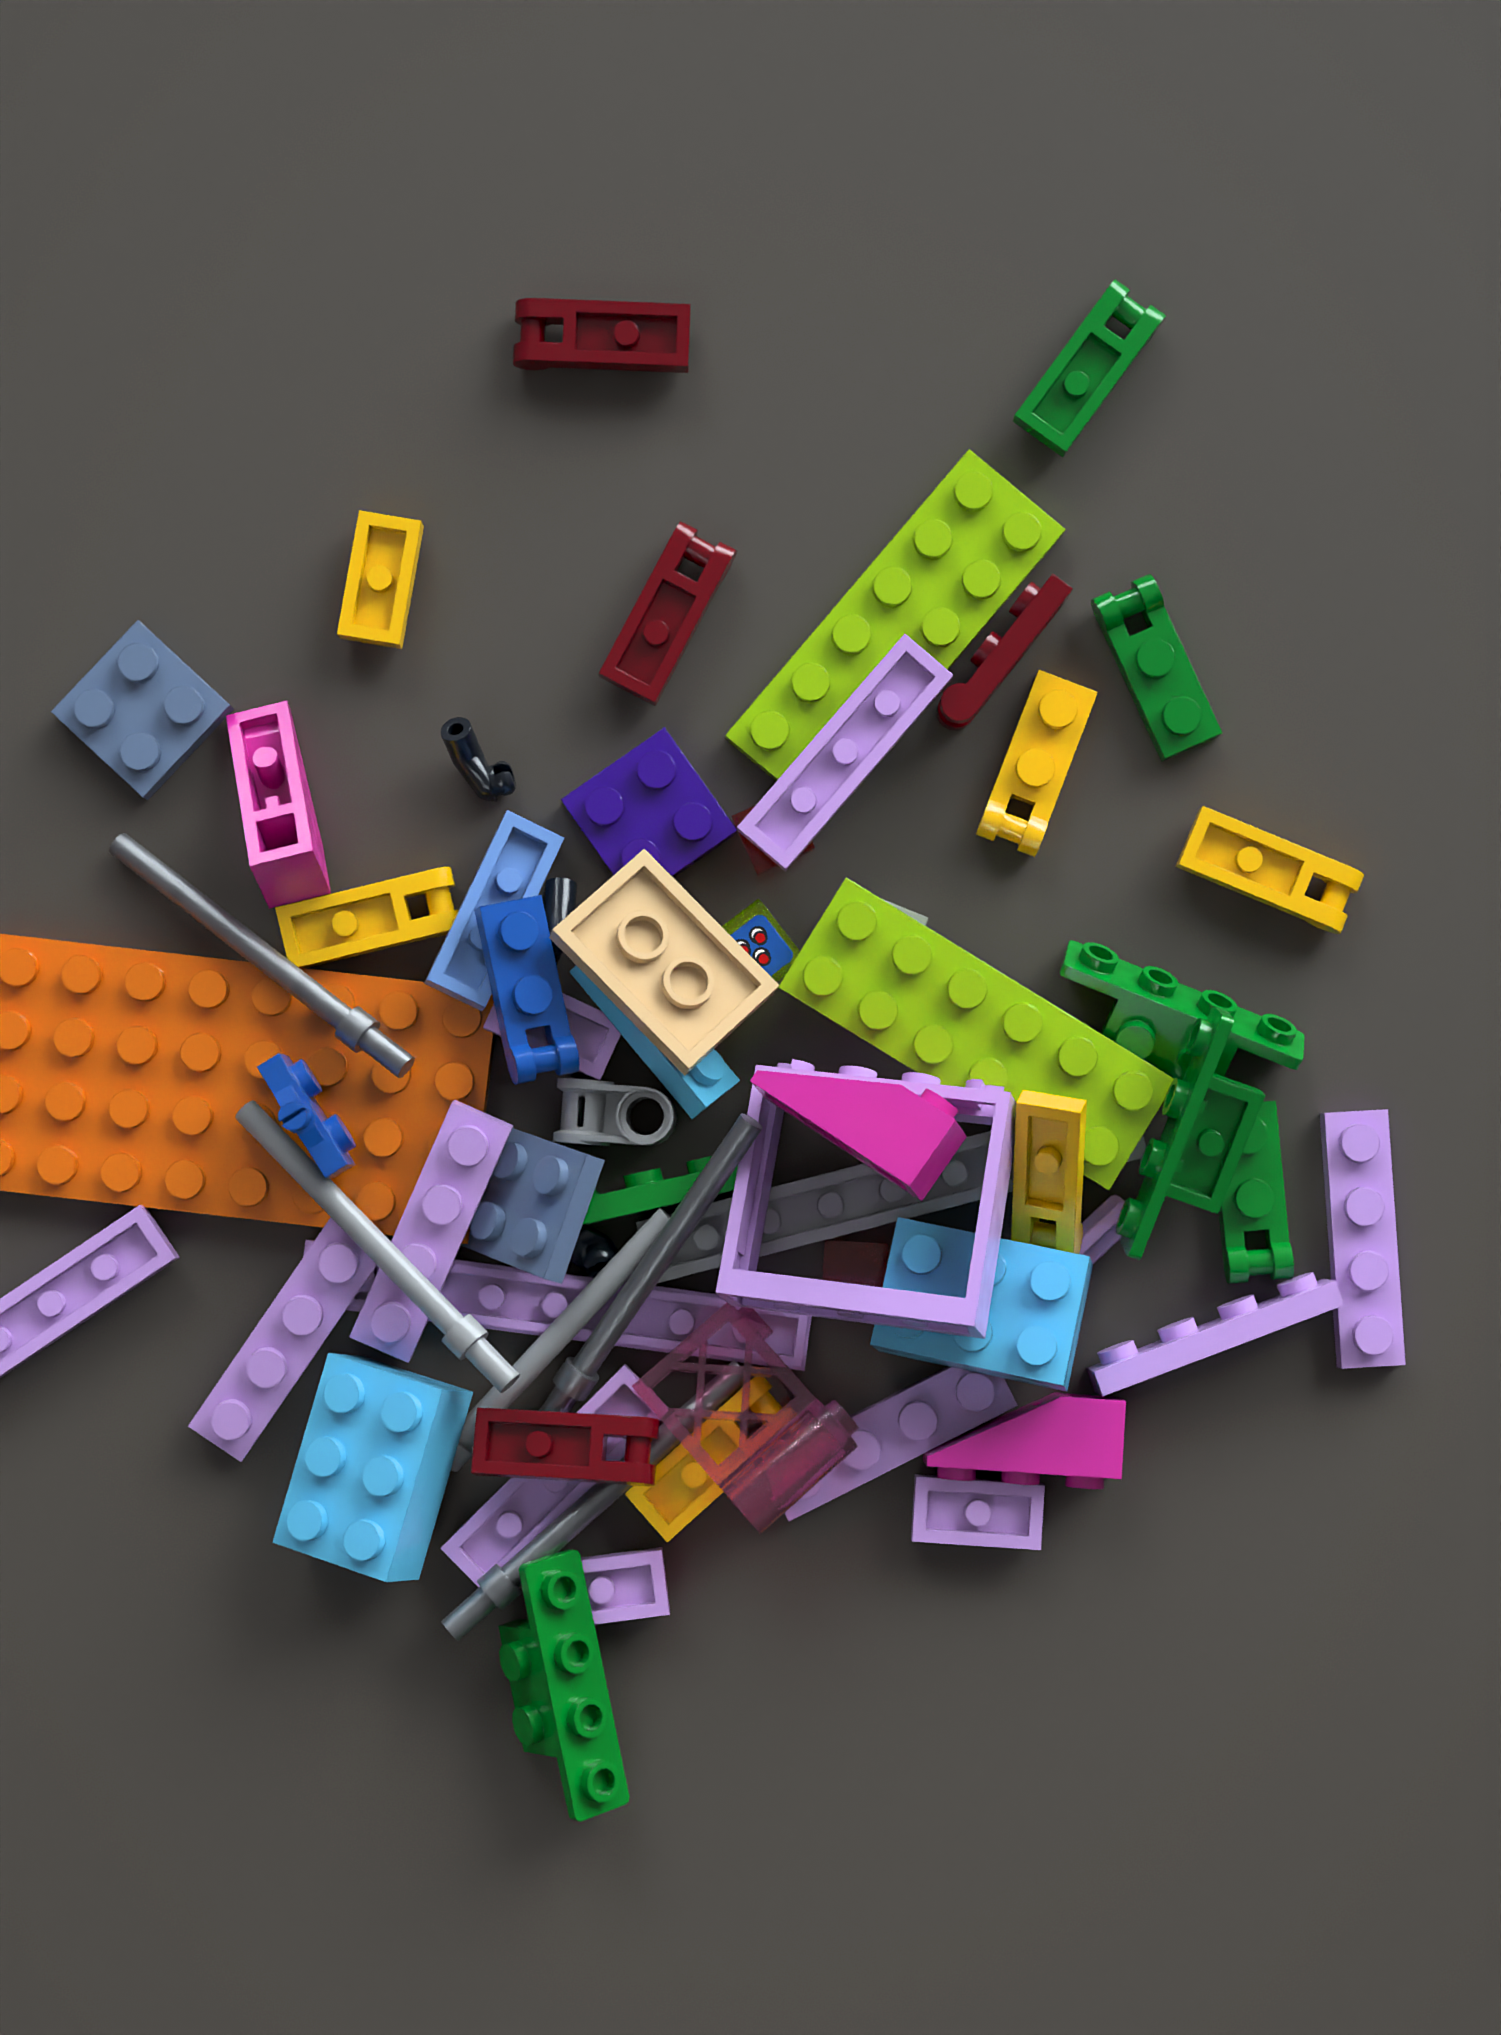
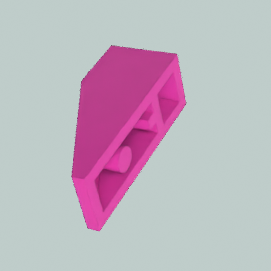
(277, 806)
(875, 1122)

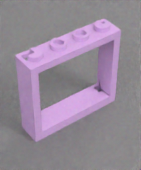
(966, 1316)

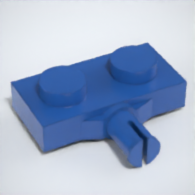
(295, 1090)

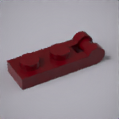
(603, 335)
(666, 615)
(1001, 654)
(562, 1446)

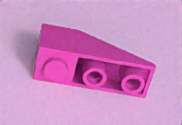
(1050, 1436)

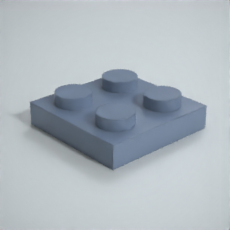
(142, 710)
(535, 1205)

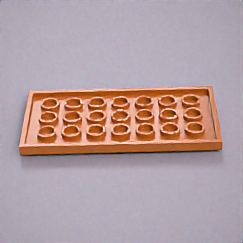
(139, 1059)

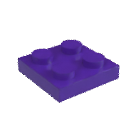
(651, 804)

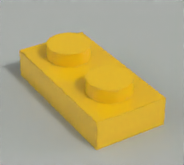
(380, 579)

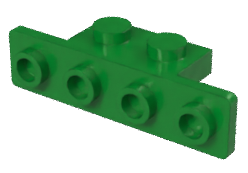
(1157, 1013)
(1200, 1141)
(562, 1685)

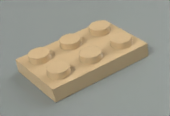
(664, 961)

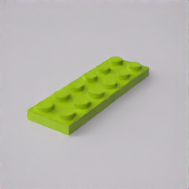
(932, 582)
(969, 1021)

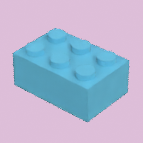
(1032, 1308)
(372, 1467)

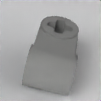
(608, 1113)

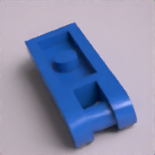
(526, 988)

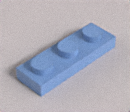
(509, 871)

